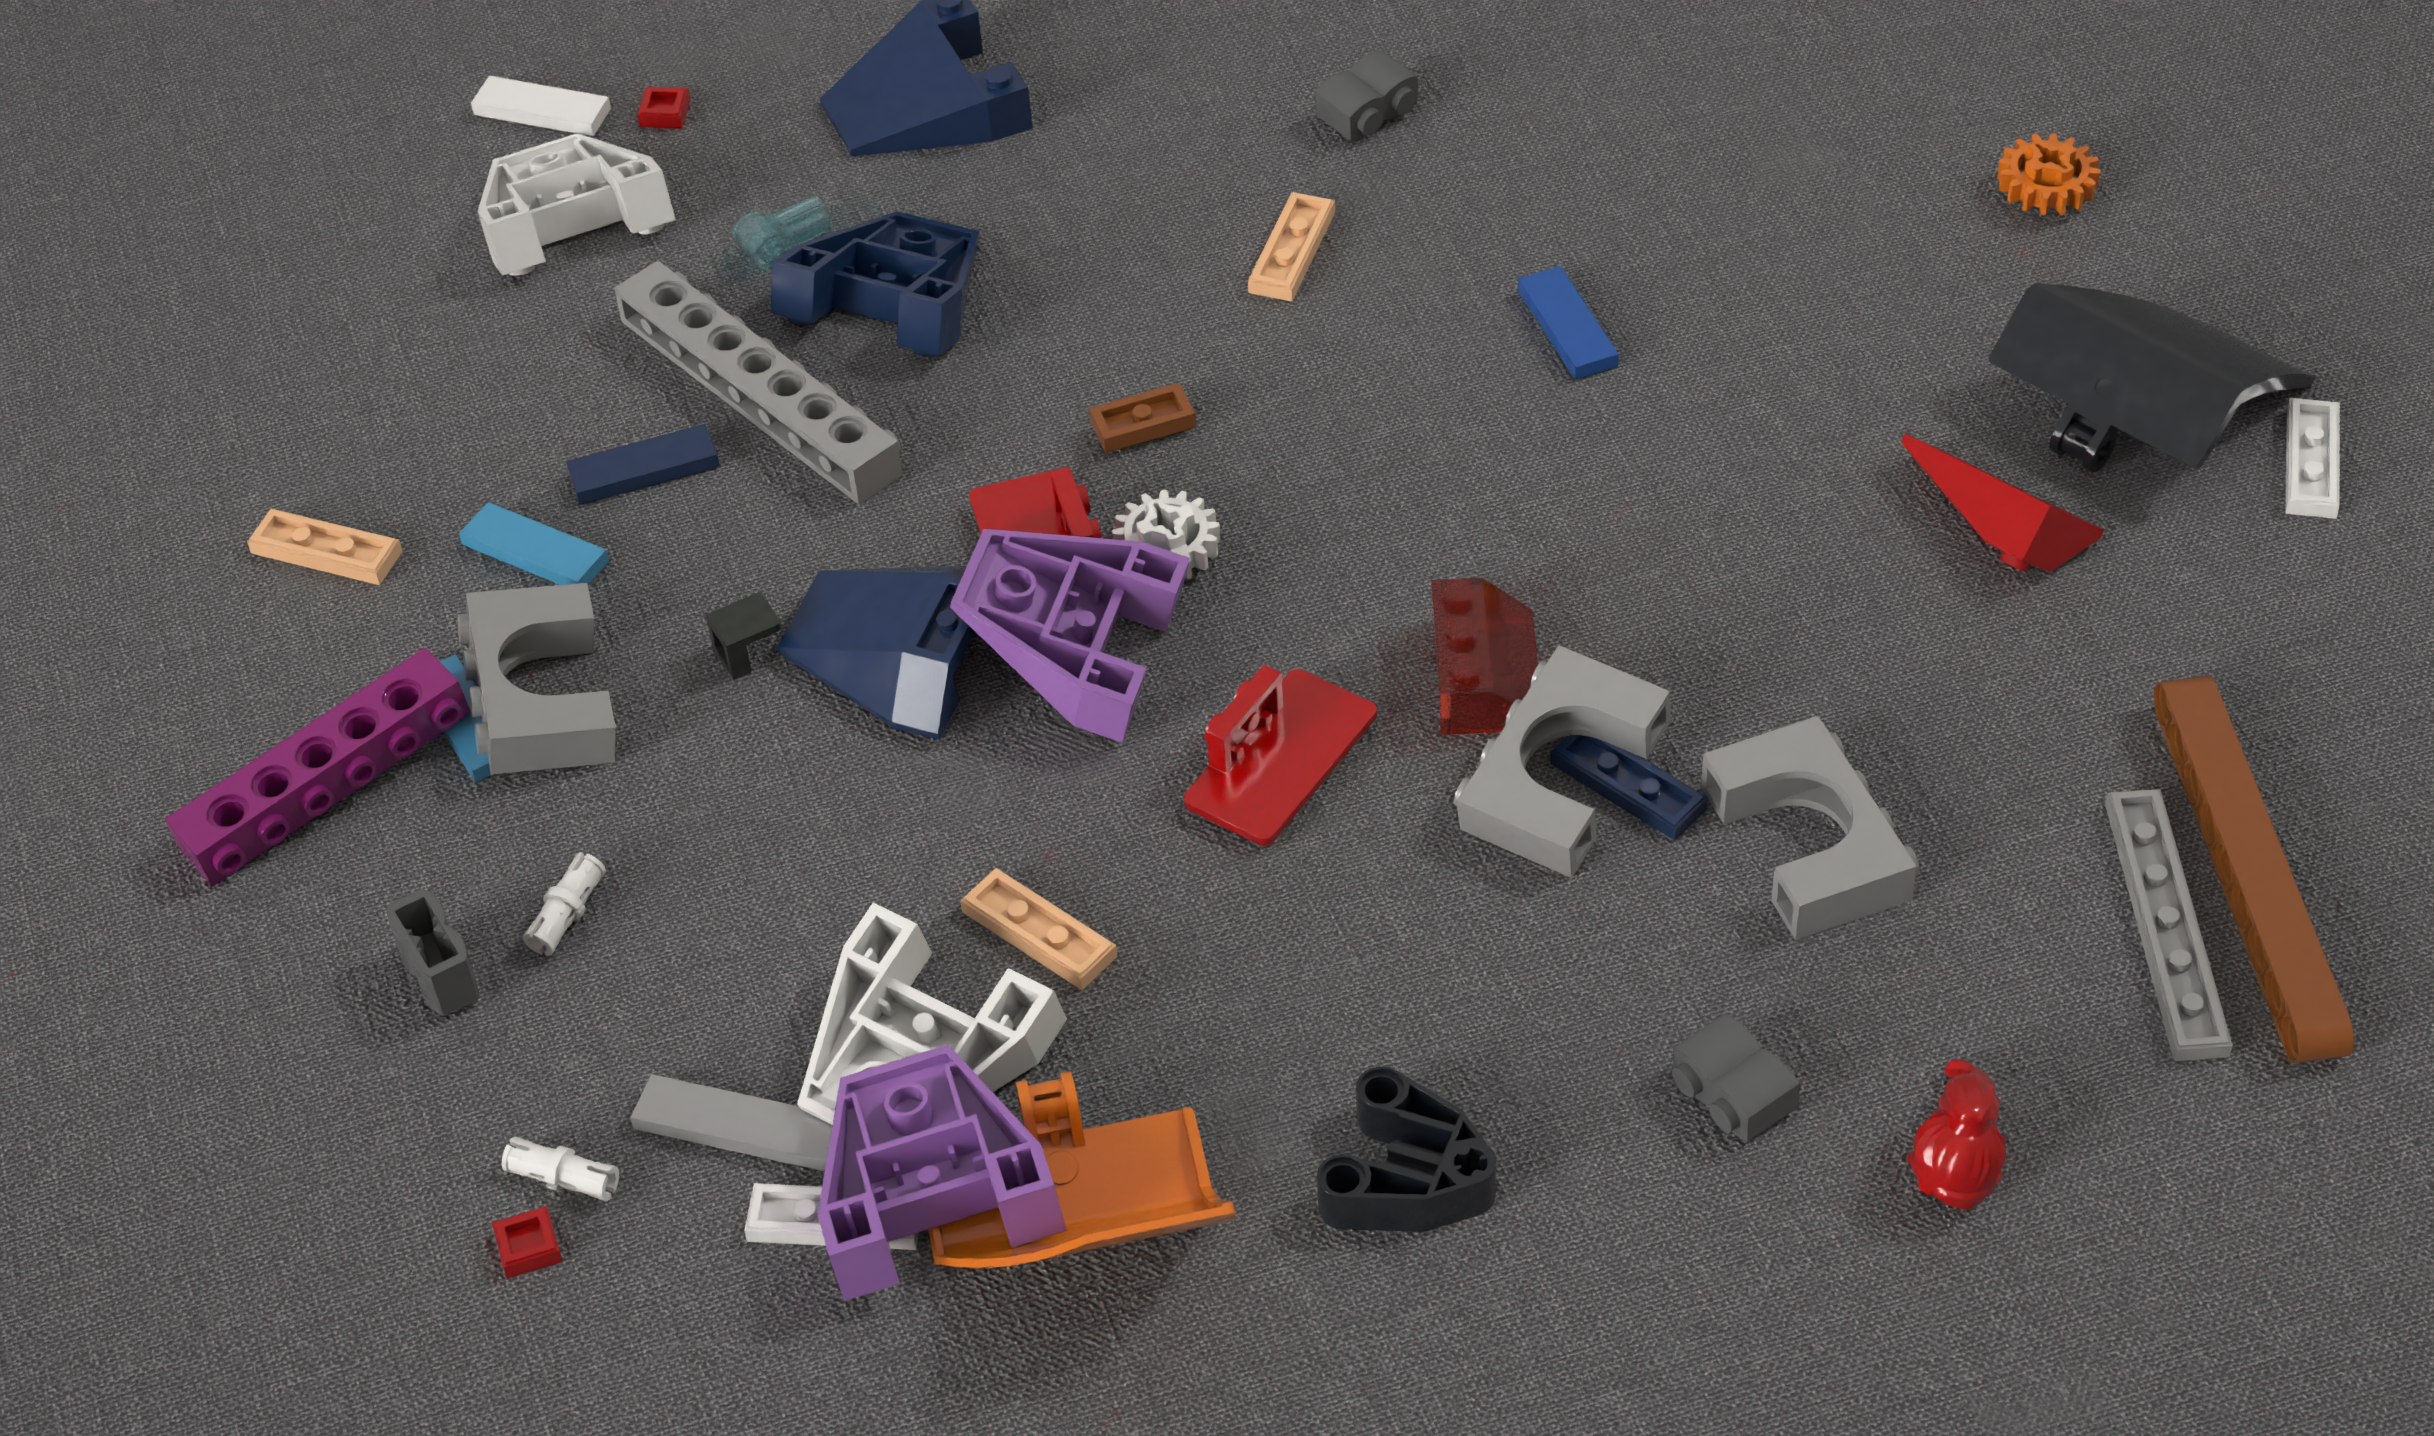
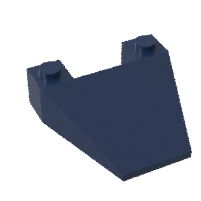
(919, 93)
(887, 270)

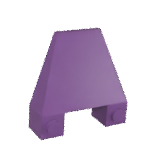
(1053, 606)
(921, 1150)

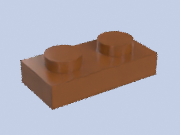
(1142, 417)

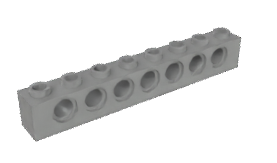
(760, 382)

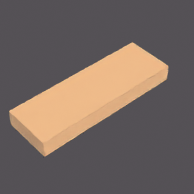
(1291, 246)
(325, 546)
(1039, 928)

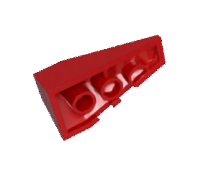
(2004, 514)

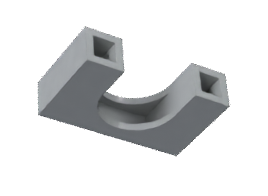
(1564, 699)
(521, 727)
(1810, 770)

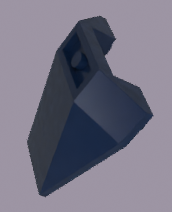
(884, 642)

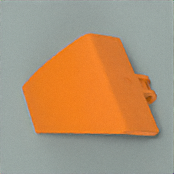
(1109, 1180)

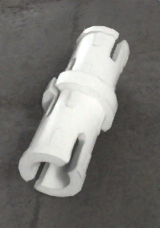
(564, 904)
(560, 1168)

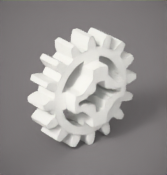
(1173, 526)

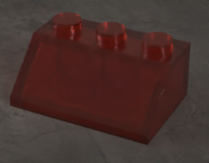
(1480, 654)

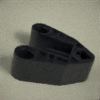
(1433, 1168)

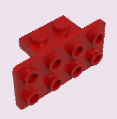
(1035, 504)
(1275, 750)

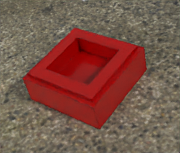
(664, 107)
(526, 1242)

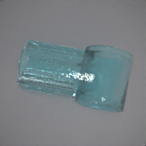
(770, 236)

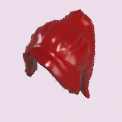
(1959, 1147)

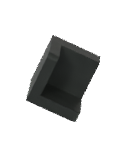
(738, 626)

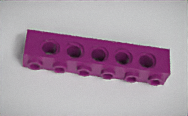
(318, 766)

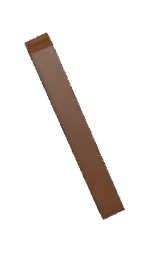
(2253, 871)

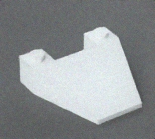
(566, 192)
(881, 1019)

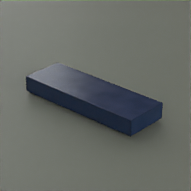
(642, 464)
(1630, 783)

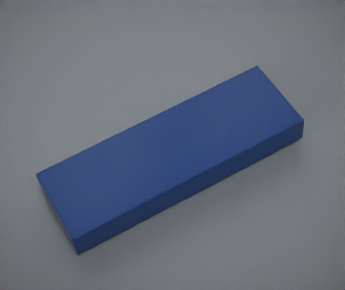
(1568, 322)

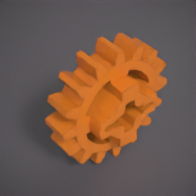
(2048, 174)

